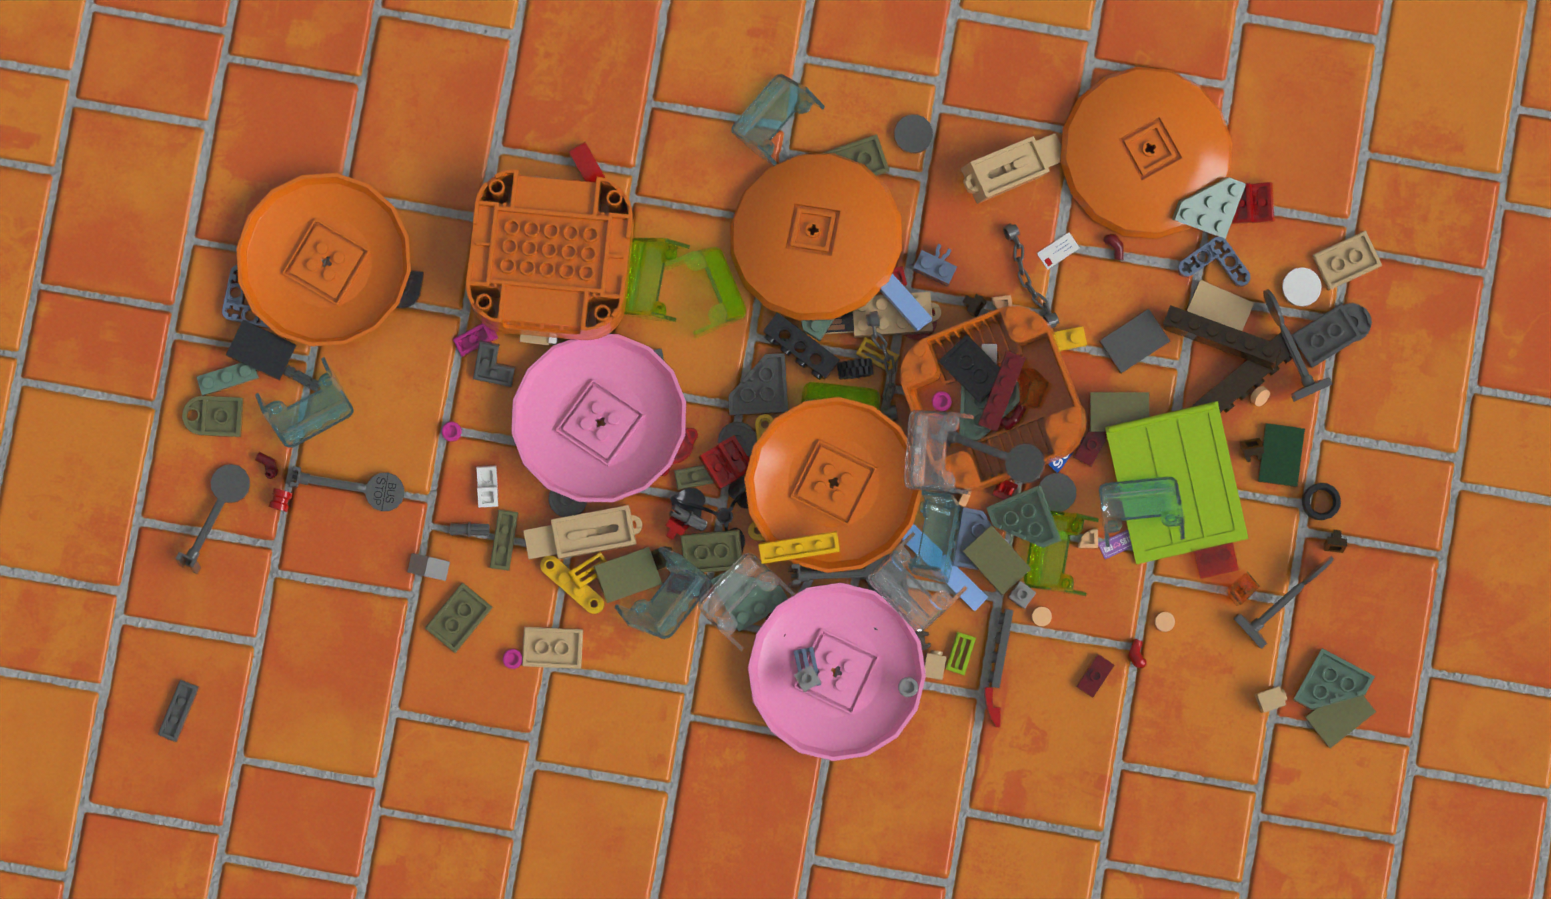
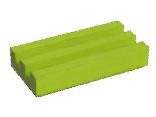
(965, 637)

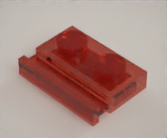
(1216, 560)

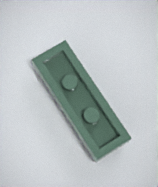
(226, 378)

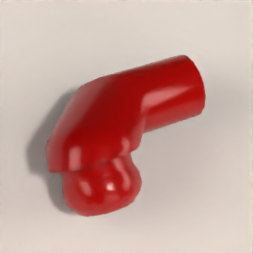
(1135, 655)

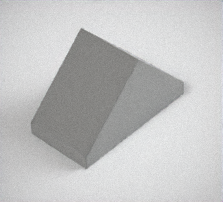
(428, 567)

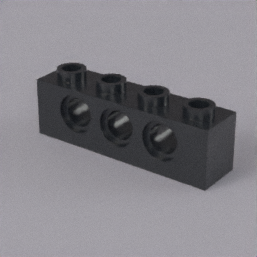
(780, 324)

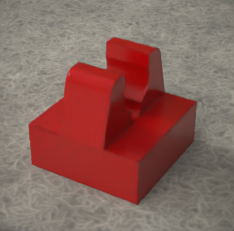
(1005, 489)
(676, 526)

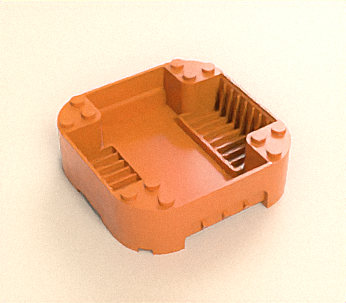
(550, 256)
(1052, 427)

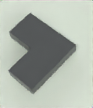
(487, 368)

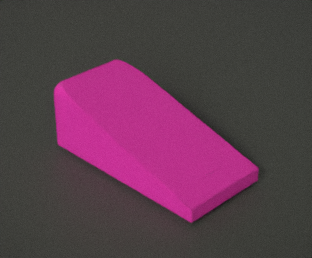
(470, 340)

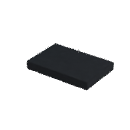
(261, 350)
(971, 368)

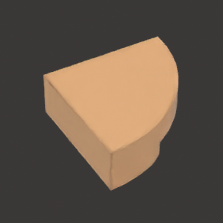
(1001, 301)
(964, 498)
(1089, 539)

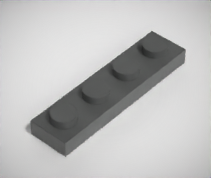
(1002, 640)

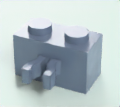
(934, 267)

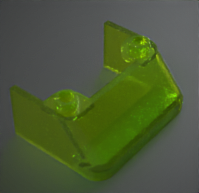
(646, 277)
(731, 303)
(817, 391)
(1050, 562)

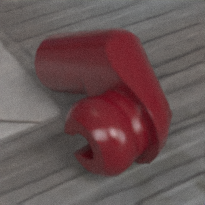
(1117, 244)
(1009, 423)
(269, 463)

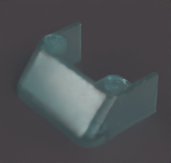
(770, 113)
(310, 414)
(1140, 500)
(938, 536)
(672, 601)

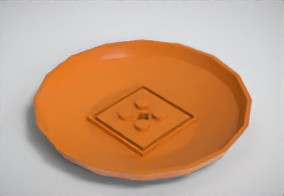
(1108, 140)
(285, 249)
(825, 271)
(823, 441)

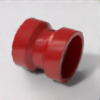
(280, 499)

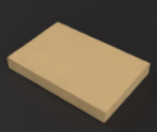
(1347, 260)
(1220, 305)
(552, 647)

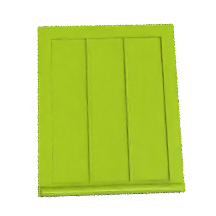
(1195, 452)

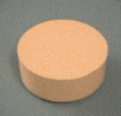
(1260, 396)
(1041, 616)
(1164, 621)

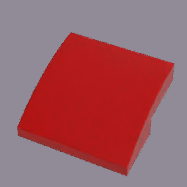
(1255, 204)
(725, 462)

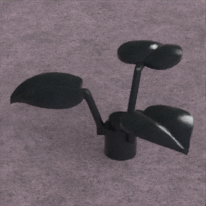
(693, 500)

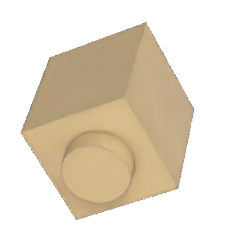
(935, 665)
(1271, 699)

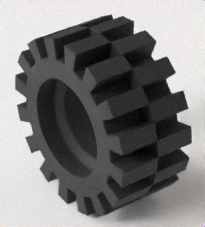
(855, 368)

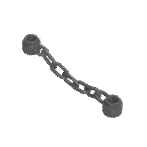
(1011, 232)
(873, 320)

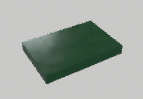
(1281, 455)

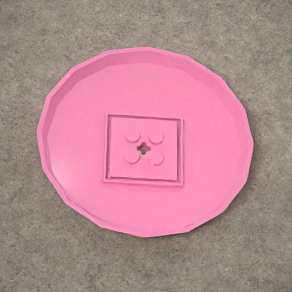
(593, 382)
(847, 712)

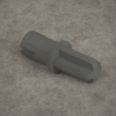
(688, 518)
(469, 529)

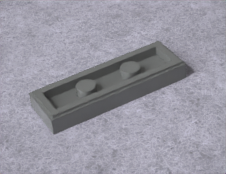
(178, 710)

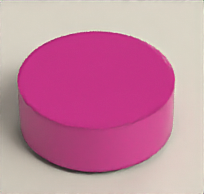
(941, 401)
(451, 431)
(512, 659)

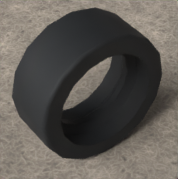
(1306, 501)

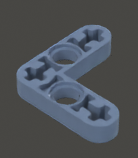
(1214, 254)
(237, 302)

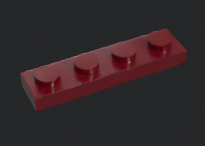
(1001, 391)

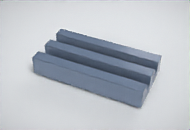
(803, 651)

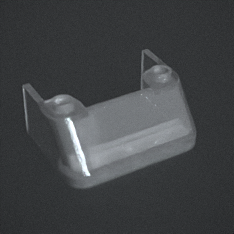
(928, 451)
(733, 588)
(906, 593)

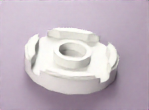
(1301, 287)

